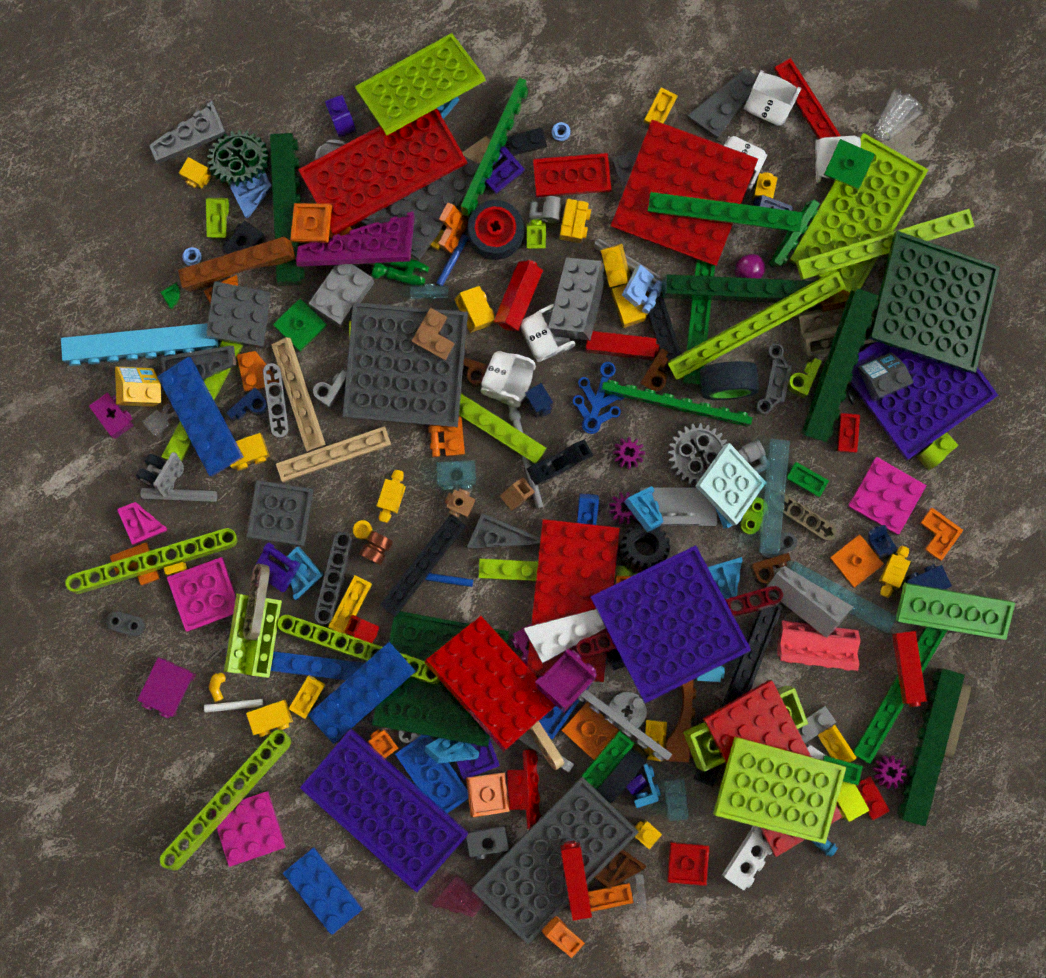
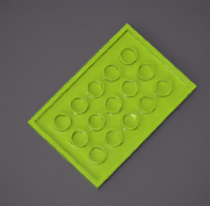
(419, 83)
(779, 790)

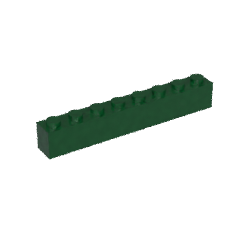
(285, 194)
(729, 288)
(839, 364)
(931, 746)

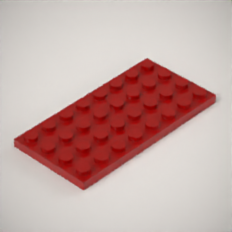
(382, 168)
(571, 568)
(765, 720)

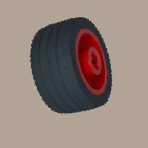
(499, 216)

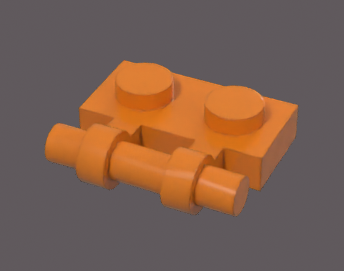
(453, 440)

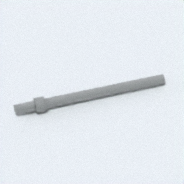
(515, 417)

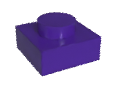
(636, 785)

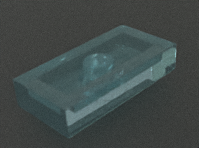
(429, 291)

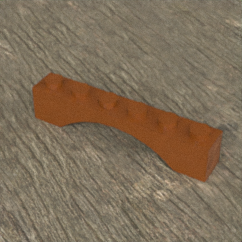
(261, 255)
(676, 741)

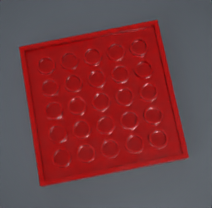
(687, 167)

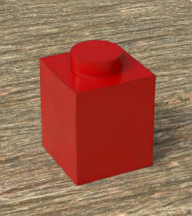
(361, 629)

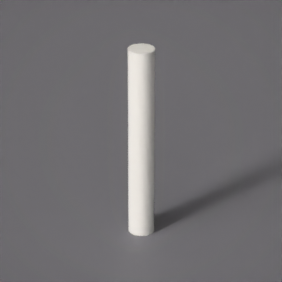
(233, 705)

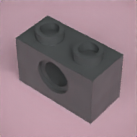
(475, 839)

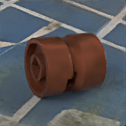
(376, 547)

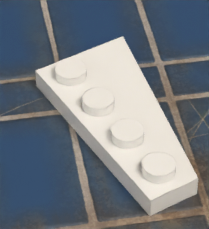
(558, 635)

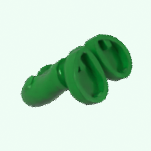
(399, 275)

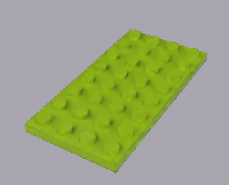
(865, 213)

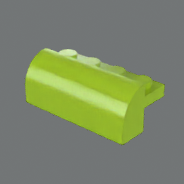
(247, 655)

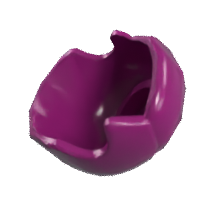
(750, 267)

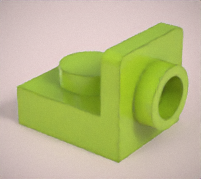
(536, 234)

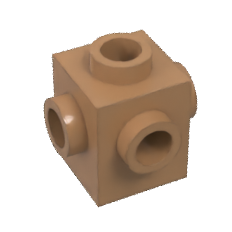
(465, 508)

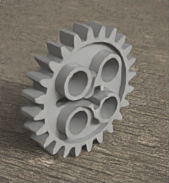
(682, 461)

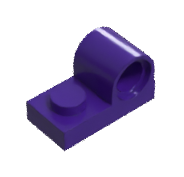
(340, 116)

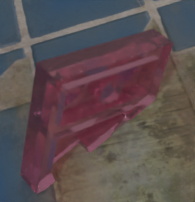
(459, 898)

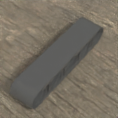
(331, 568)

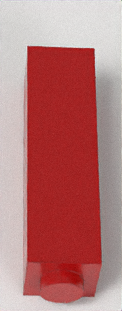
(518, 295)
(622, 345)
(909, 668)
(576, 880)

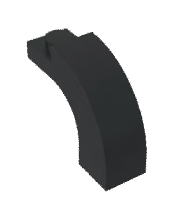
(560, 463)
(623, 773)

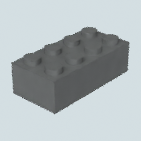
(577, 299)

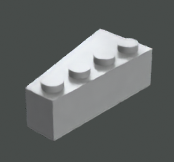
(810, 601)

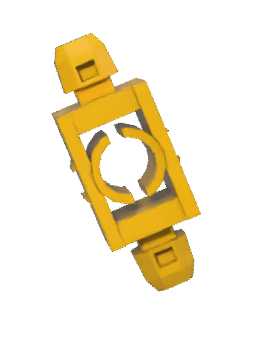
(391, 496)
(894, 571)

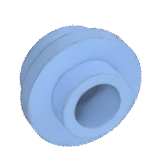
(561, 126)
(190, 251)

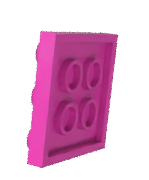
(887, 495)
(203, 594)
(250, 830)

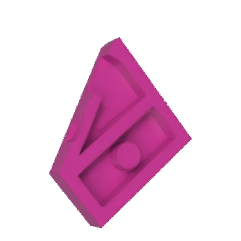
(139, 523)

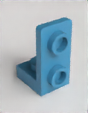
(645, 798)

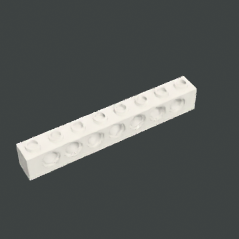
(743, 854)

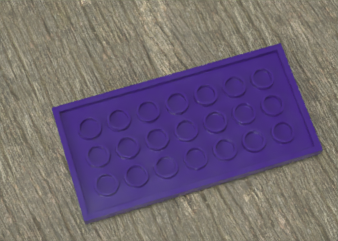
(384, 810)

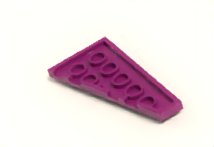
(366, 244)

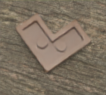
(428, 335)

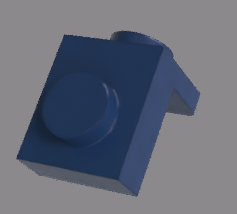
(881, 541)

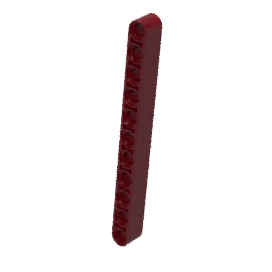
(745, 608)

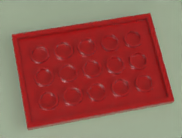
(490, 682)

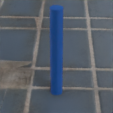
(452, 260)
(450, 580)

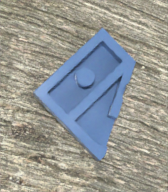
(252, 194)

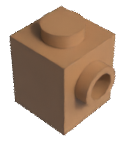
(517, 494)

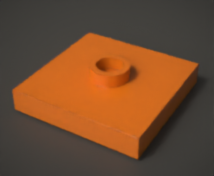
(311, 223)
(856, 561)
(487, 794)

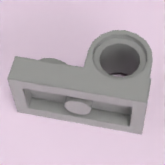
(333, 391)

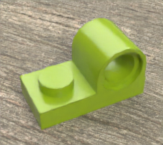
(216, 217)
(806, 380)
(937, 451)

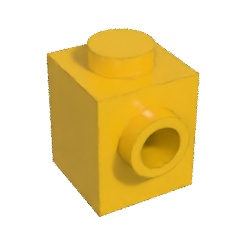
(195, 173)
(765, 185)
(647, 833)

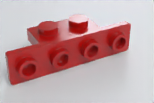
(524, 788)

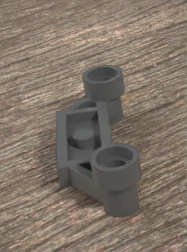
(777, 380)

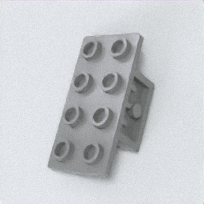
(684, 507)

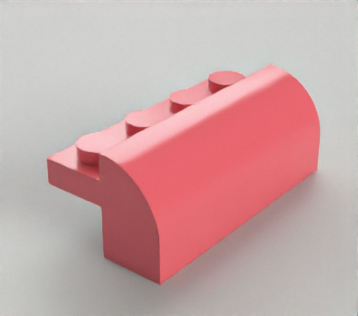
(807, 646)

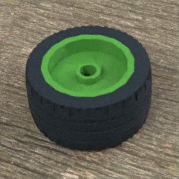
(729, 380)

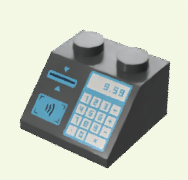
(885, 376)

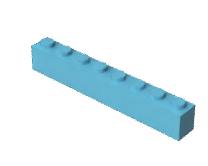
(135, 344)

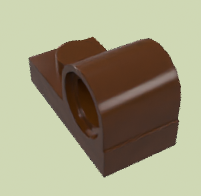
(473, 367)
(654, 370)
(778, 561)

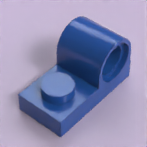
(588, 509)

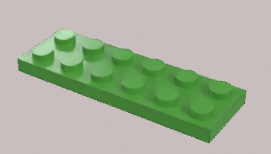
(955, 611)

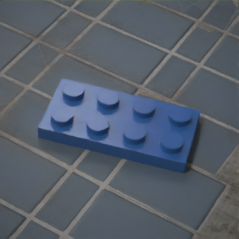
(434, 779)
(322, 891)

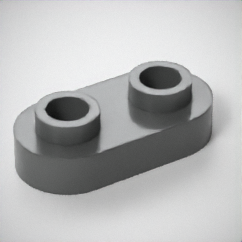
(784, 549)
(125, 623)

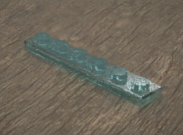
(774, 496)
(861, 608)

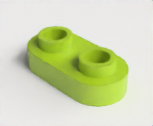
(754, 516)

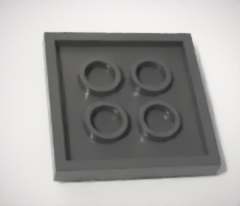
(238, 314)
(280, 513)

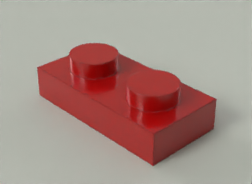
(848, 433)
(872, 798)

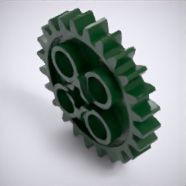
(227, 168)

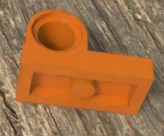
(562, 936)

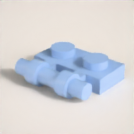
(638, 286)

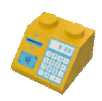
(137, 387)

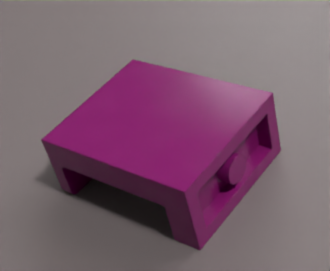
(566, 680)
(165, 687)

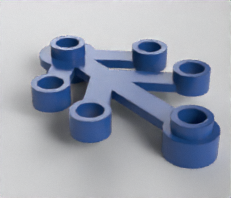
(597, 401)

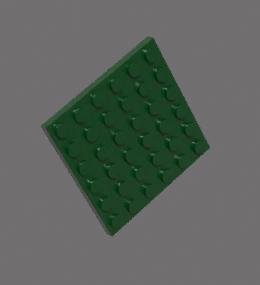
(934, 302)
(424, 706)

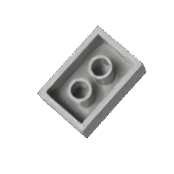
(339, 291)

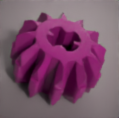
(627, 459)
(617, 509)
(896, 775)

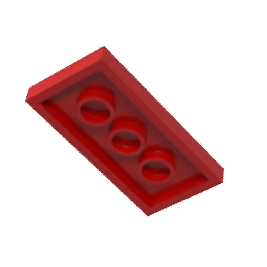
(572, 175)

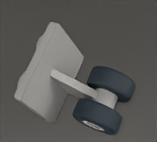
(166, 472)

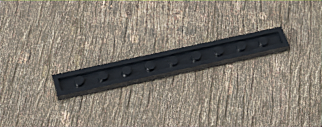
(747, 670)

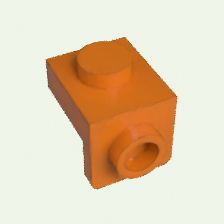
(383, 743)

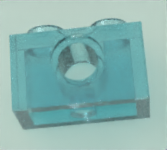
(445, 470)
(675, 799)

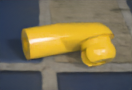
(214, 686)

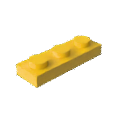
(350, 603)

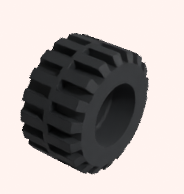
(636, 560)

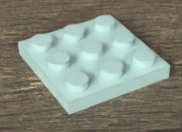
(730, 484)

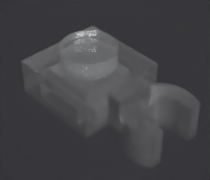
(157, 421)
(640, 896)

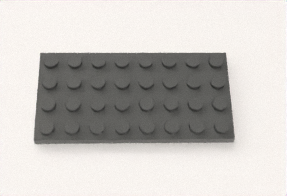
(529, 880)

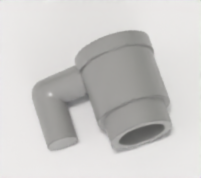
(551, 210)
(752, 452)

